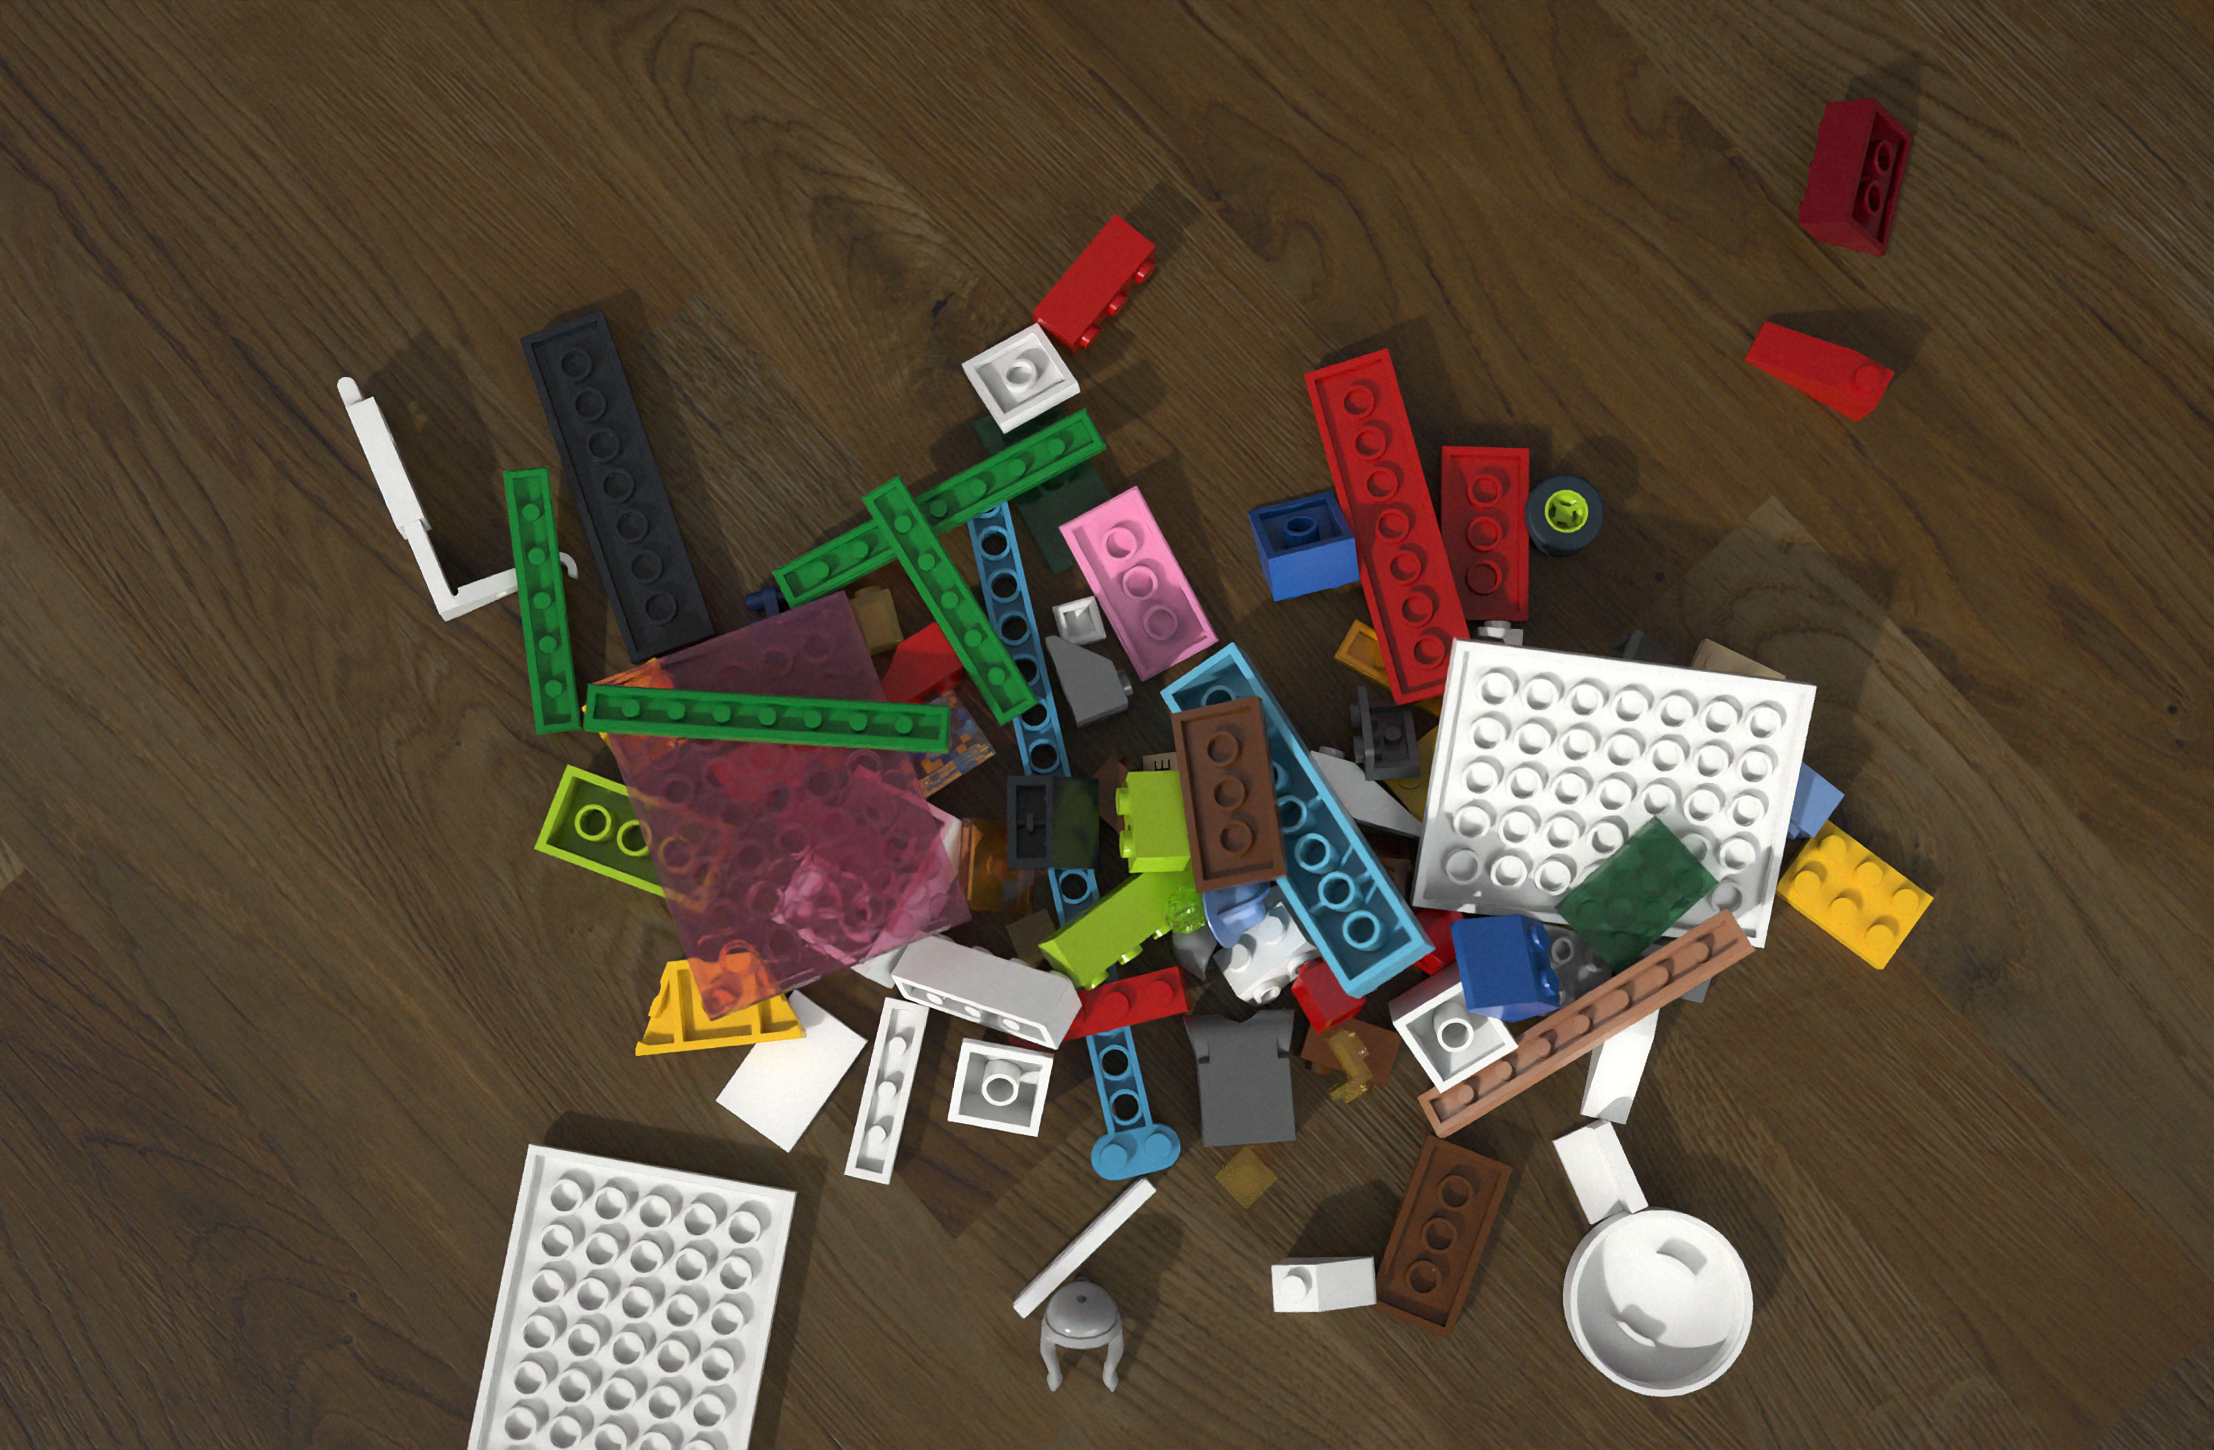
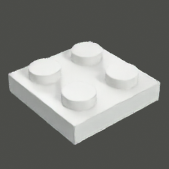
(1021, 378)

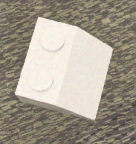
(1444, 1034)
(1000, 1087)

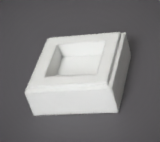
(1079, 621)

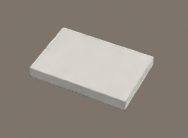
(790, 1080)

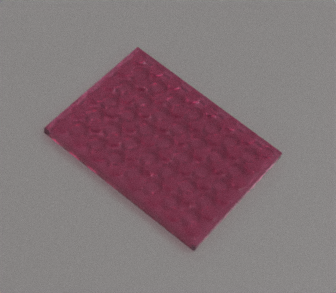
(781, 851)

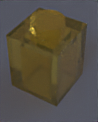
(877, 619)

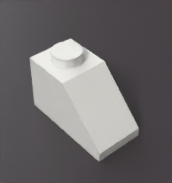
(1323, 1283)

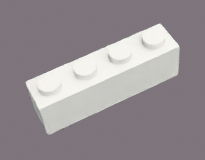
(988, 989)

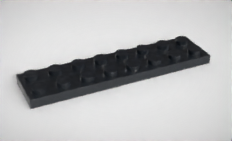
(618, 487)

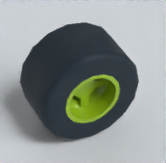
(1574, 503)

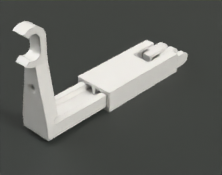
(410, 515)

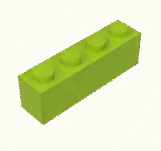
(1114, 926)

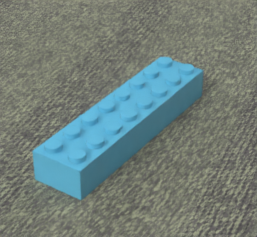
(1333, 871)

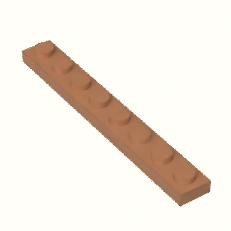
(1591, 1021)

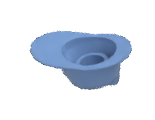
(1235, 911)

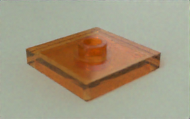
(984, 870)

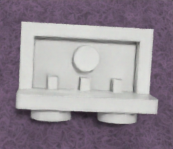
(1267, 957)

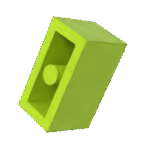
(1154, 822)

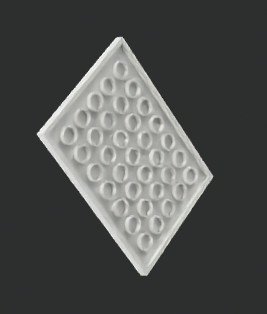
(1570, 753)
(631, 1308)

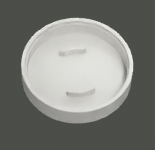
(1658, 1301)

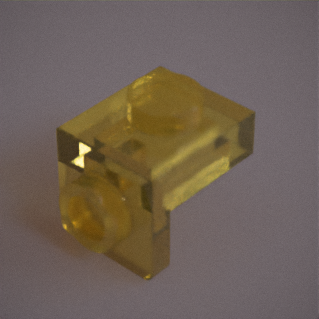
(1350, 1054)

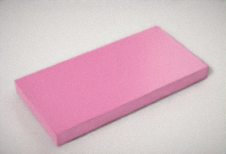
(1138, 584)

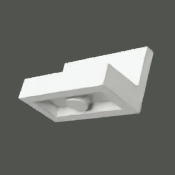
(1599, 1171)

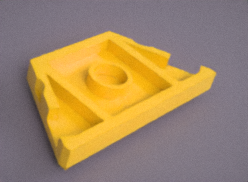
(682, 1023)

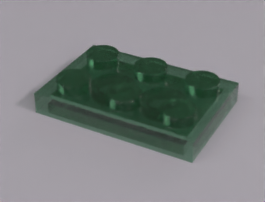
(1636, 894)

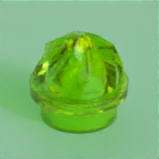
(1185, 911)

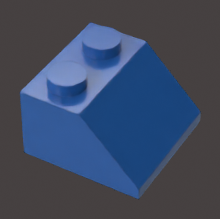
(1304, 546)
(1505, 966)

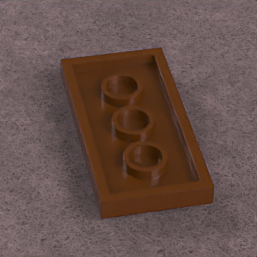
(1229, 795)
(1439, 1235)

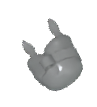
(1081, 1318)

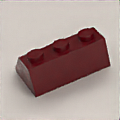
(1855, 176)

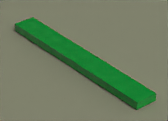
(944, 507)
(768, 718)

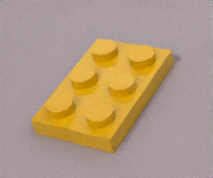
(1852, 894)

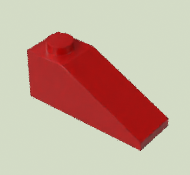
(1820, 369)

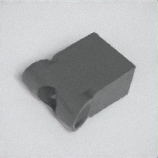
(1243, 1077)

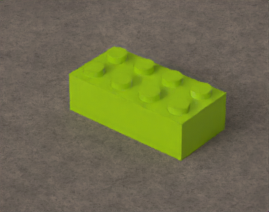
(598, 830)

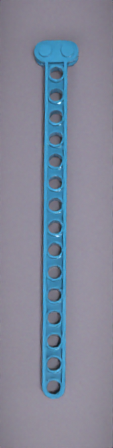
(1135, 1143)

